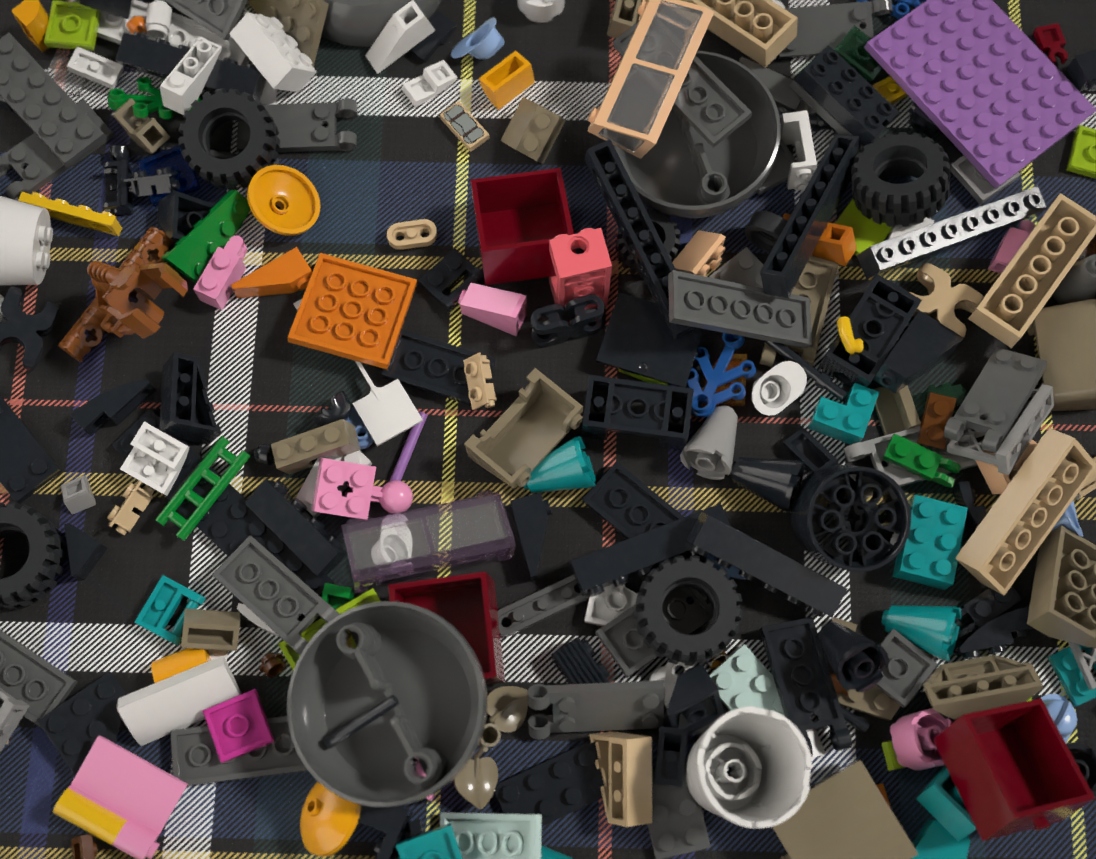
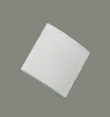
(155, 458)

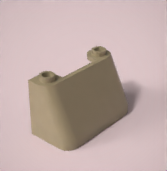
(1068, 344)
(526, 431)

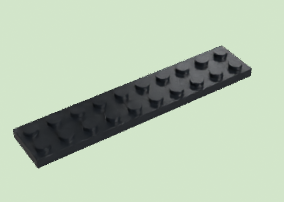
(229, 518)

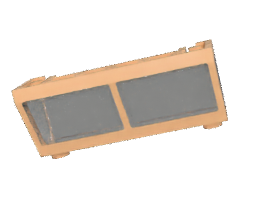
(650, 74)

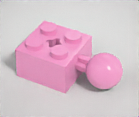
(393, 496)

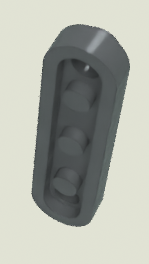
(540, 606)

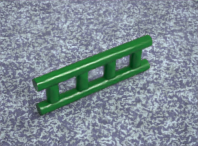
(203, 504)

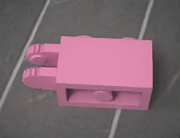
(222, 271)

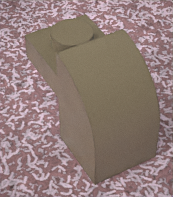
(143, 131)

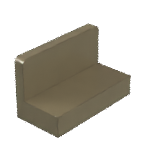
(896, 410)

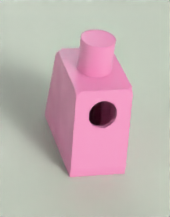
(1010, 245)

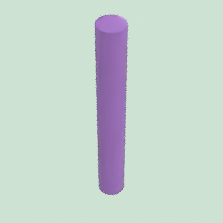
(408, 449)

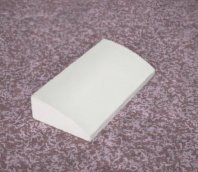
(177, 700)

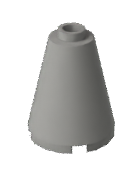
(713, 445)

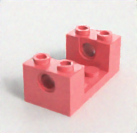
(580, 273)

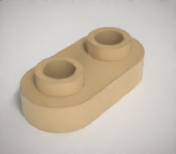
(412, 232)

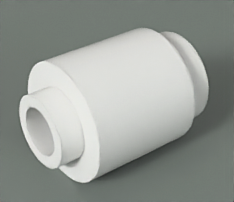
(158, 19)

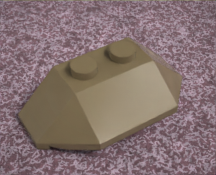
(980, 685)

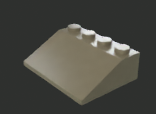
(1065, 589)

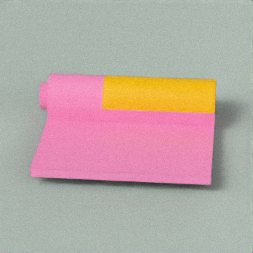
(121, 799)

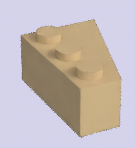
(626, 776)

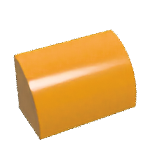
(33, 21)
(507, 79)
(178, 662)

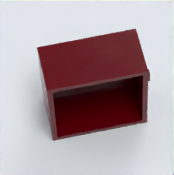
(517, 220)
(468, 605)
(1012, 769)

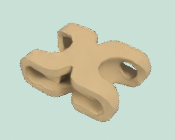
(944, 298)

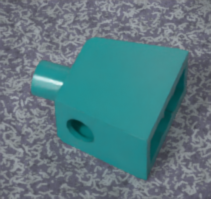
(937, 843)

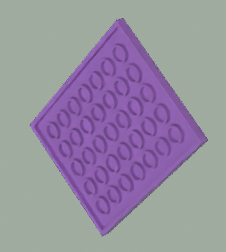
(981, 83)

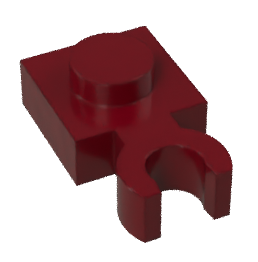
(1051, 40)

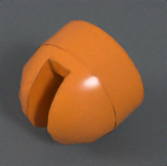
(137, 24)

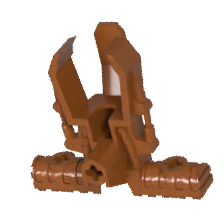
(123, 296)

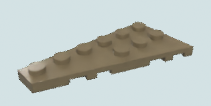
(300, 20)

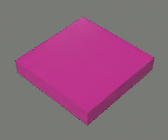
(238, 726)

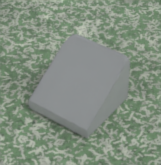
(78, 495)

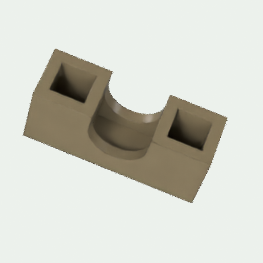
(328, 440)

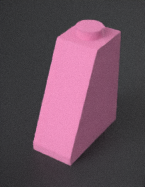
(494, 307)

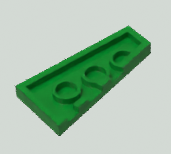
(214, 231)

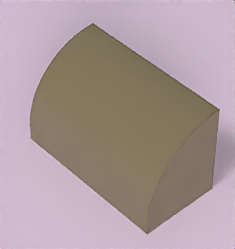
(211, 629)

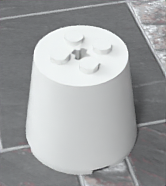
(23, 242)
(766, 762)

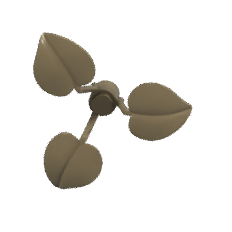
(507, 712)

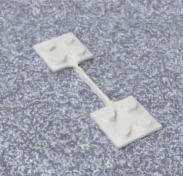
(385, 409)

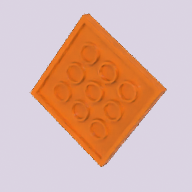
(352, 311)

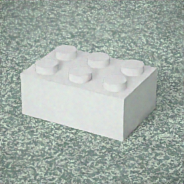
(273, 52)

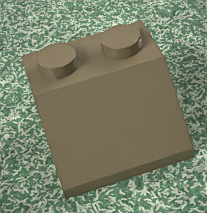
(533, 130)

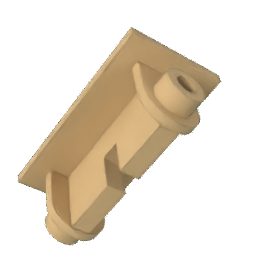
(477, 371)
(135, 498)

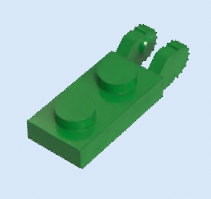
(919, 460)

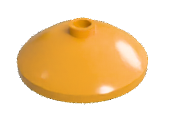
(289, 191)
(327, 821)

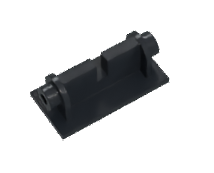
(143, 183)

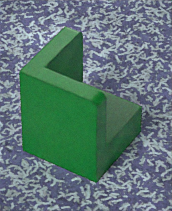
(337, 595)

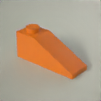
(835, 244)
(279, 276)

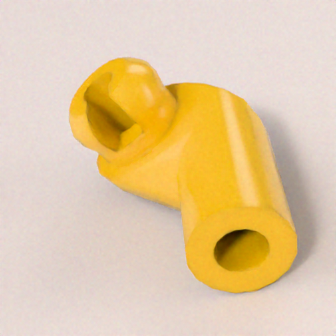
(846, 334)

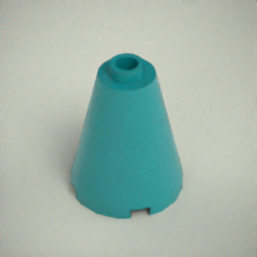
(563, 469)
(925, 627)

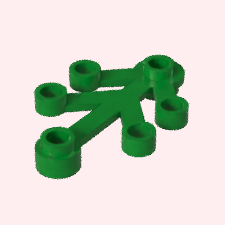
(144, 103)

